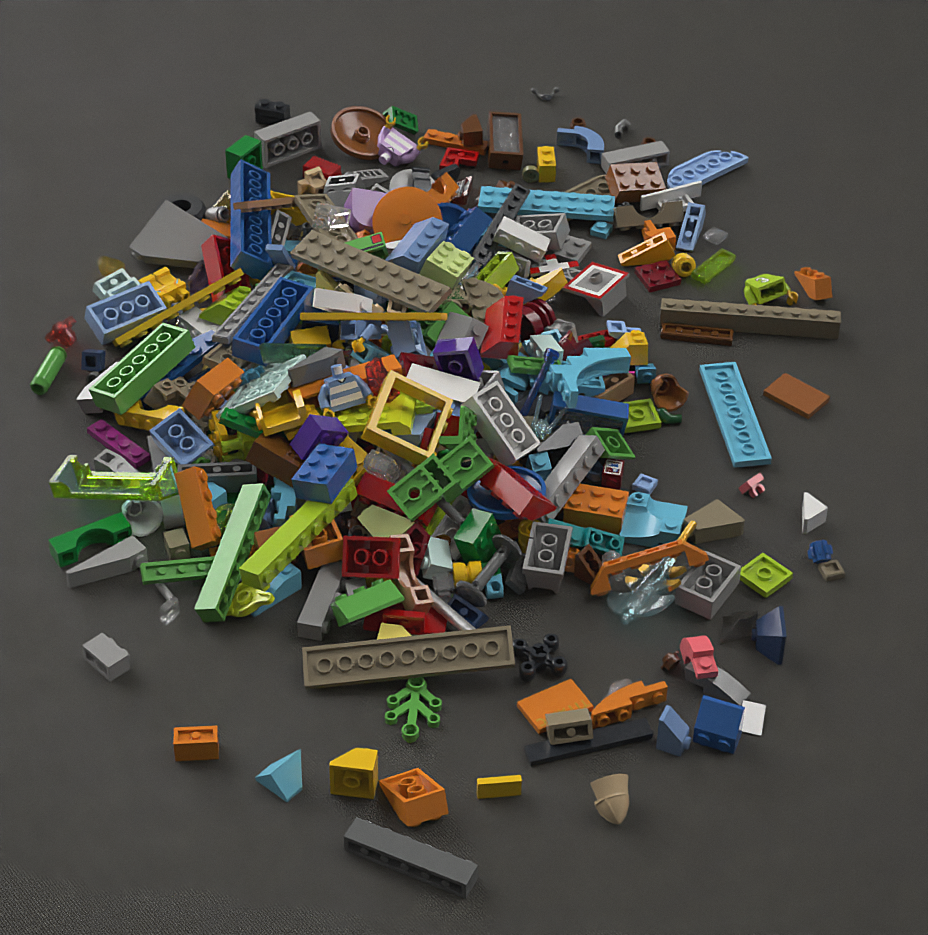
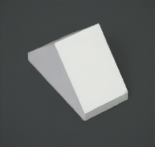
(813, 513)

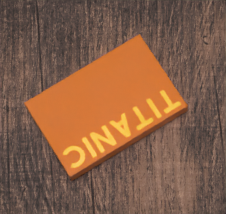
(555, 699)

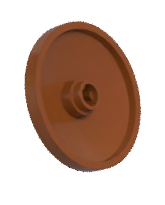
(357, 131)

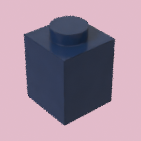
(93, 360)

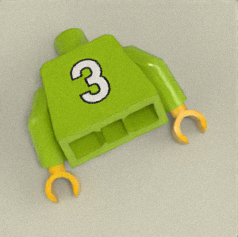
(766, 288)

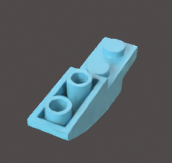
(284, 501)

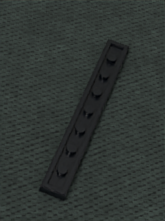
(509, 209)

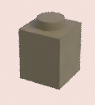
(176, 544)

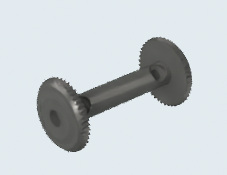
(505, 549)

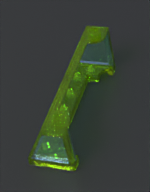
(79, 482)

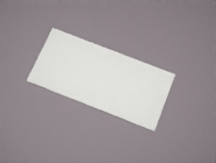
(444, 383)

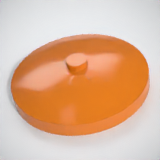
(401, 210)

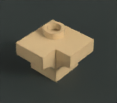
(313, 182)

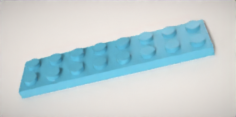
(548, 202)
(735, 414)

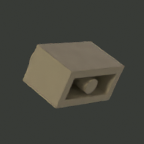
(569, 726)

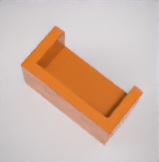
(196, 743)

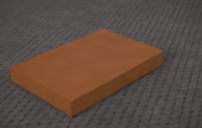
(796, 395)

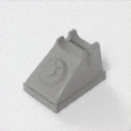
(546, 555)

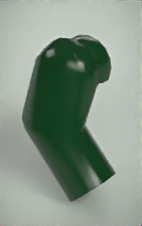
(668, 418)

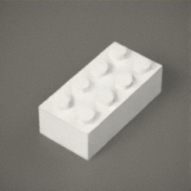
(502, 424)

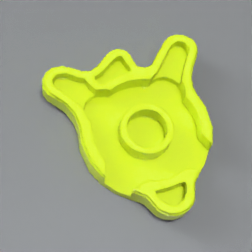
(248, 600)

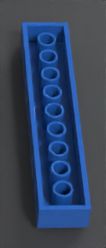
(250, 229)

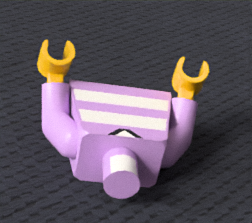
(396, 147)

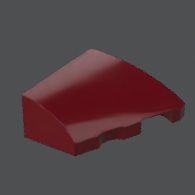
(420, 540)

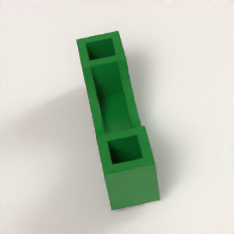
(109, 530)

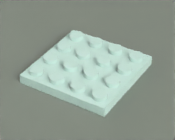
(263, 389)

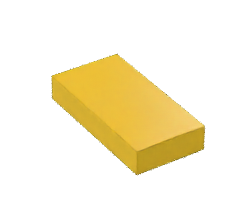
(499, 786)

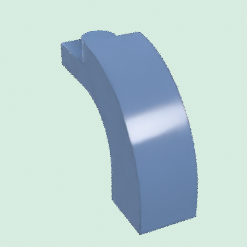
(584, 139)

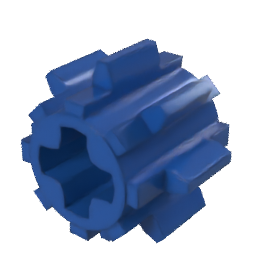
(820, 551)

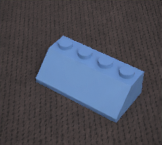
(419, 244)

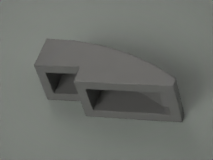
(721, 687)

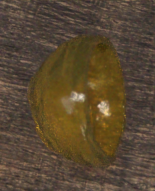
(109, 265)

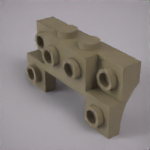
(180, 389)

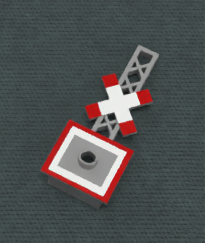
(597, 283)

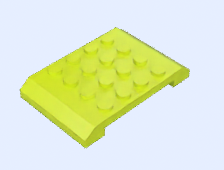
(397, 415)

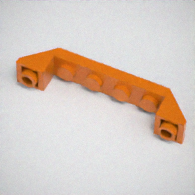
(601, 584)

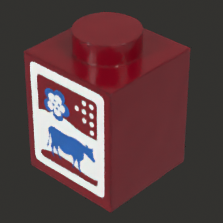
(612, 474)

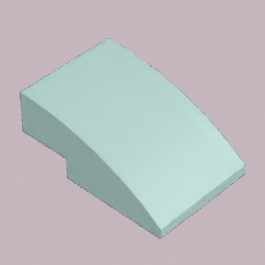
(114, 284)

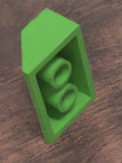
(365, 601)

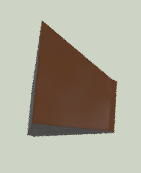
(587, 564)

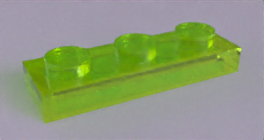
(713, 266)

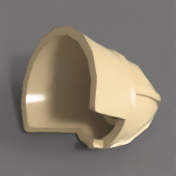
(612, 797)

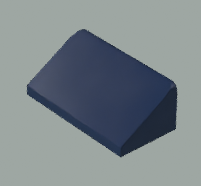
(468, 611)

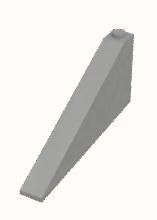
(172, 238)

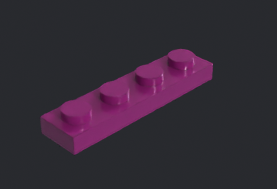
(118, 443)

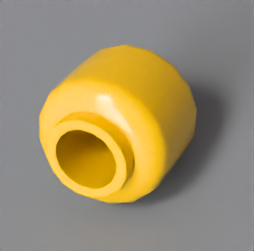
(683, 264)

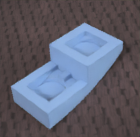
(618, 328)

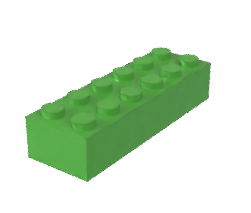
(142, 368)

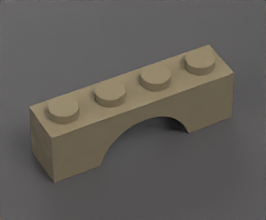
(628, 217)

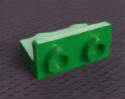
(404, 120)

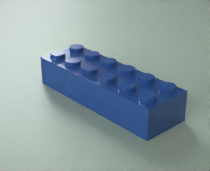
(272, 319)

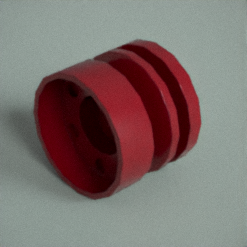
(536, 317)

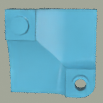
(651, 521)

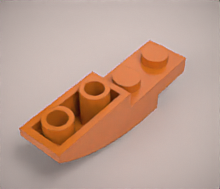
(622, 702)

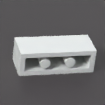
(521, 239)

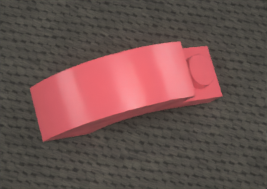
(700, 653)

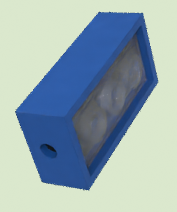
(591, 413)

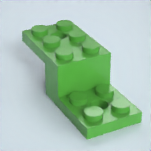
(440, 478)

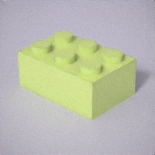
(447, 265)

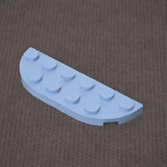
(705, 167)

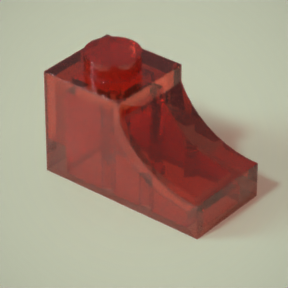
(375, 375)

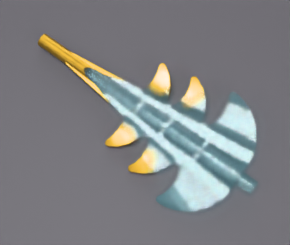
(643, 595)

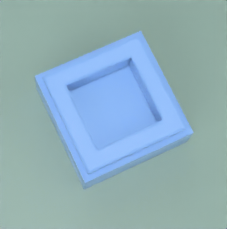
(644, 484)

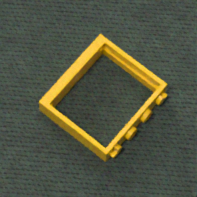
(394, 444)

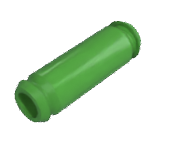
(48, 370)

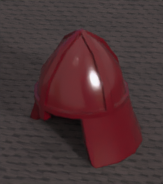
(571, 347)

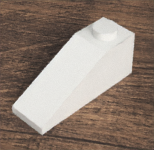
(341, 302)

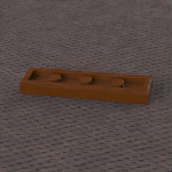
(697, 334)

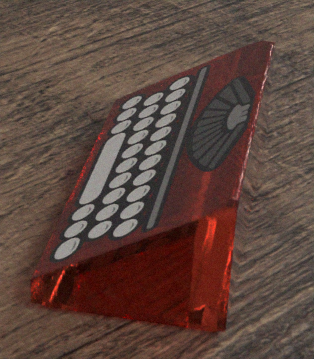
(463, 191)

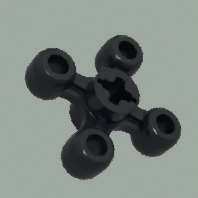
(539, 657)

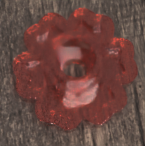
(62, 332)

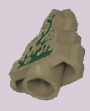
(459, 297)

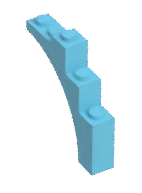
(581, 368)

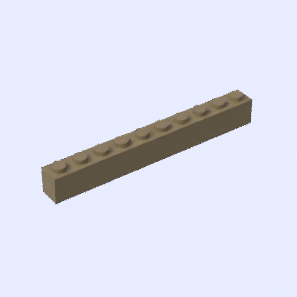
(752, 318)

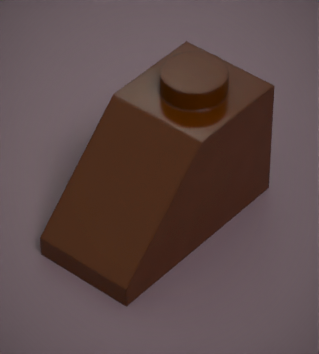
(471, 132)

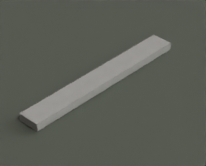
(235, 321)

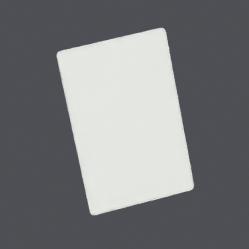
(753, 717)

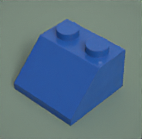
(719, 724)

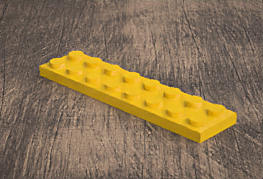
(184, 305)

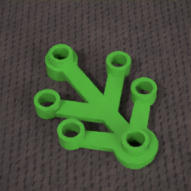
(415, 687)

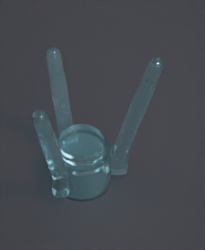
(542, 427)

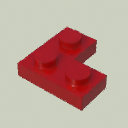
(459, 156)

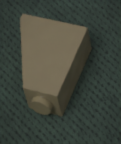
(714, 523)

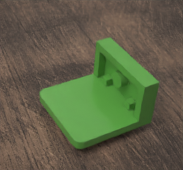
(467, 422)

